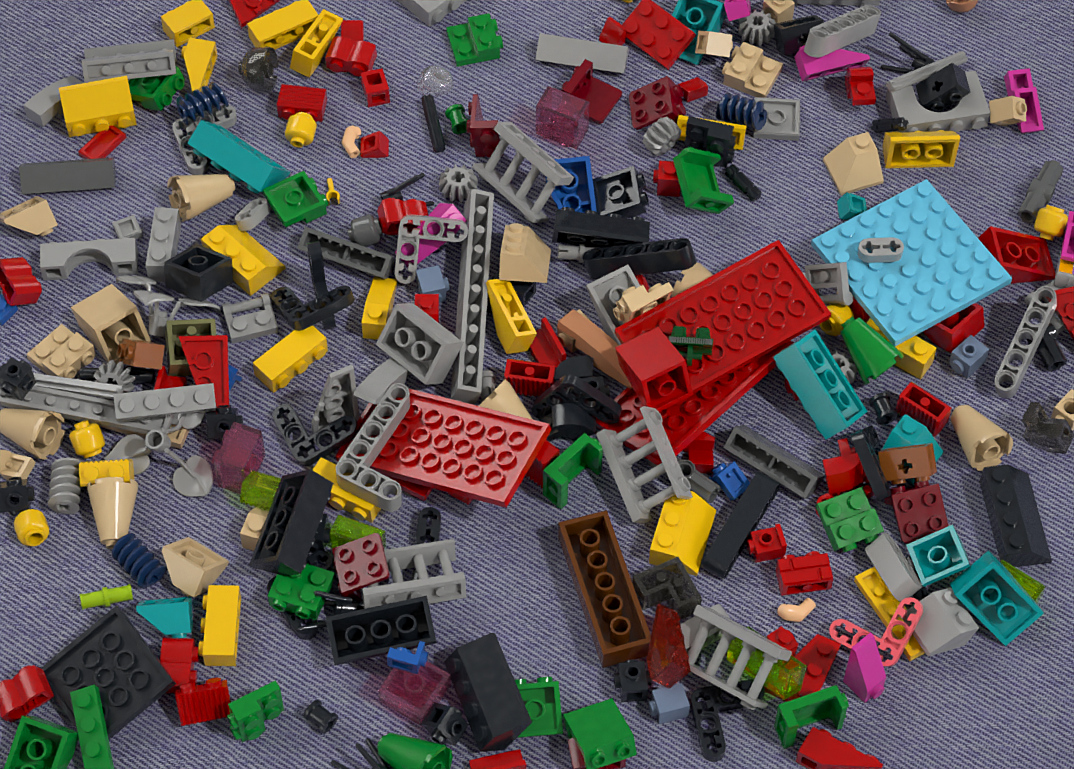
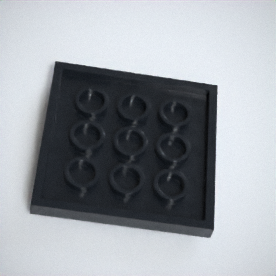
(116, 662)

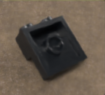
(711, 137)
(621, 193)

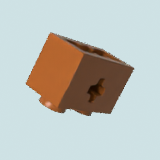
(141, 353)
(919, 455)

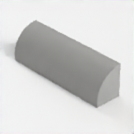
(575, 51)

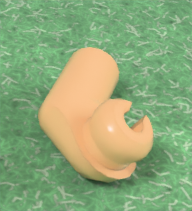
(350, 134)
(796, 613)

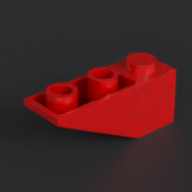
(825, 752)

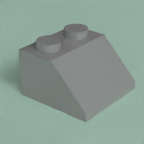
(943, 623)

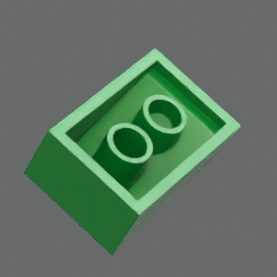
(41, 745)

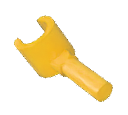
(331, 192)

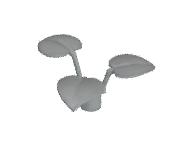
(158, 318)
(191, 479)

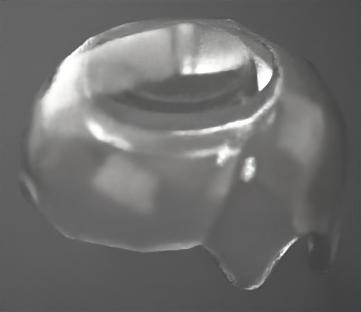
(435, 80)

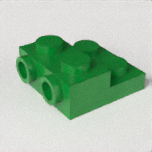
(475, 40)
(156, 91)
(296, 199)
(849, 520)
(297, 592)
(543, 706)
(251, 711)

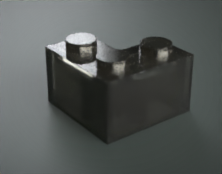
(670, 584)

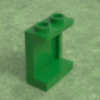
(699, 181)
(582, 454)
(809, 710)
(600, 734)

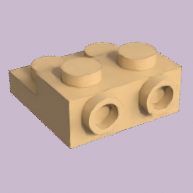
(751, 71)
(638, 301)
(62, 353)

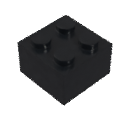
(198, 272)

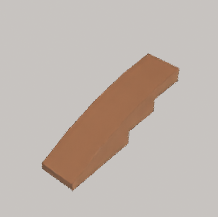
(594, 343)

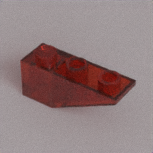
(667, 651)

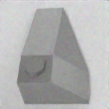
(336, 399)

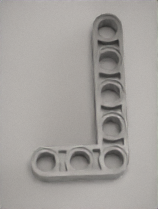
(371, 447)

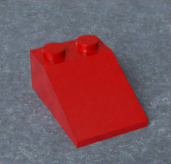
(1020, 254)
(956, 328)

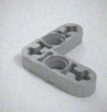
(182, 141)
(414, 238)

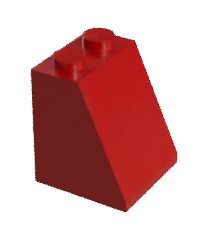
(655, 370)

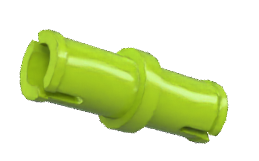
(106, 597)

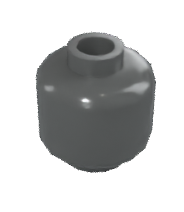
(365, 230)

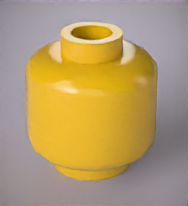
(300, 129)
(1051, 222)
(839, 315)
(87, 439)
(31, 527)

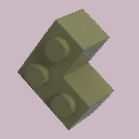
(175, 355)

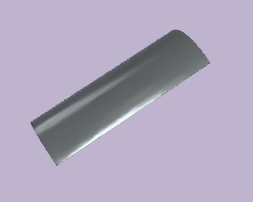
(67, 175)
(349, 253)
(774, 461)

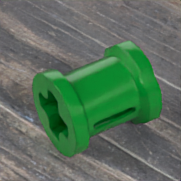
(457, 118)

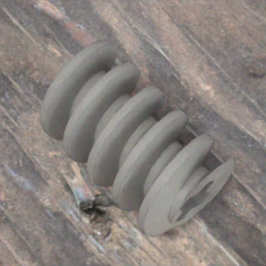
(64, 486)

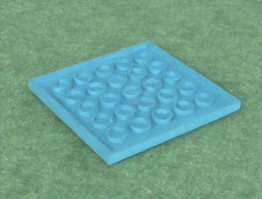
(939, 270)

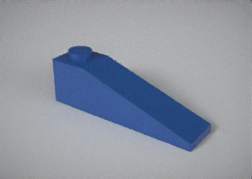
(580, 192)

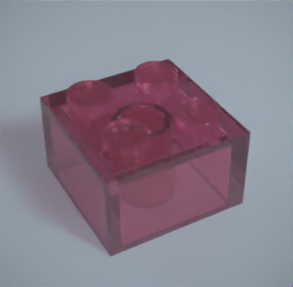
(562, 117)
(238, 456)
(414, 693)

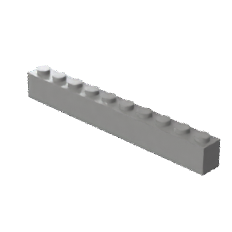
(473, 297)

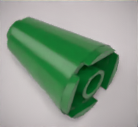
(868, 349)
(413, 753)

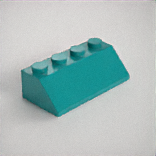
(236, 156)
(820, 384)

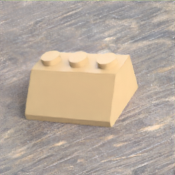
(523, 255)

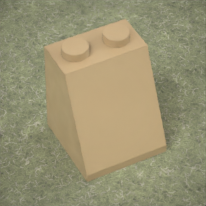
(109, 318)

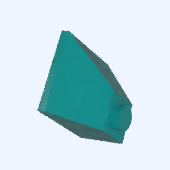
(909, 433)
(938, 555)
(169, 615)

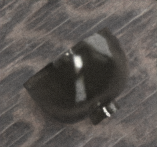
(258, 68)

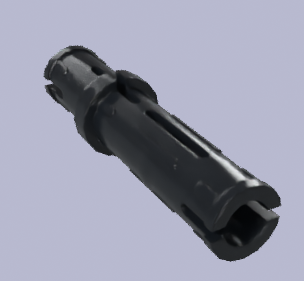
(145, 375)

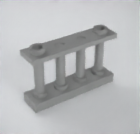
(130, 60)
(540, 161)
(621, 465)
(438, 588)
(750, 643)

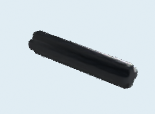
(433, 123)

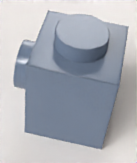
(431, 282)
(968, 356)
(669, 703)

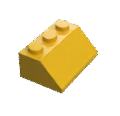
(97, 106)
(920, 149)
(251, 262)
(682, 532)

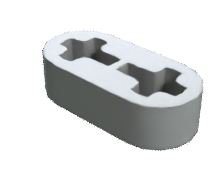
(252, 214)
(880, 250)

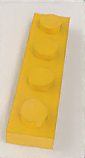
(885, 605)

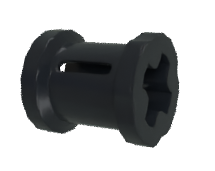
(883, 408)
(320, 716)

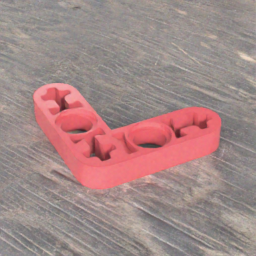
(887, 640)

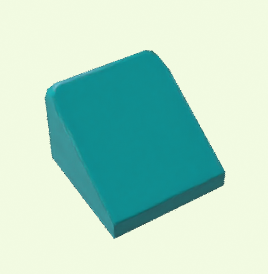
(850, 206)

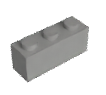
(163, 241)

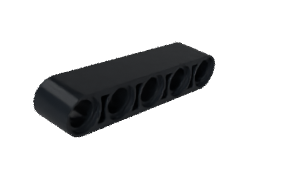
(641, 257)
(740, 523)

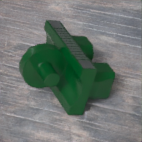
(692, 347)

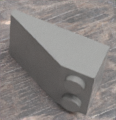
(605, 294)

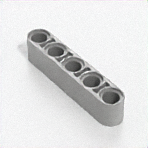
(842, 31)
(1025, 331)

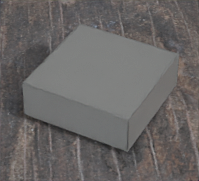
(127, 227)

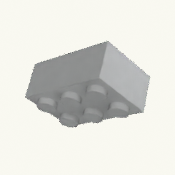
(419, 343)

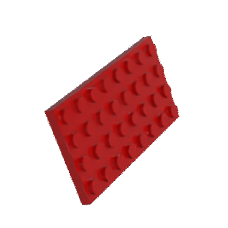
(745, 307)
(694, 414)
(459, 448)

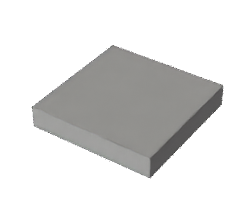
(781, 121)

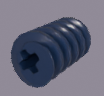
(201, 101)
(741, 111)
(137, 561)

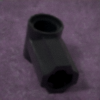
(1050, 350)

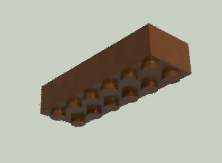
(604, 588)

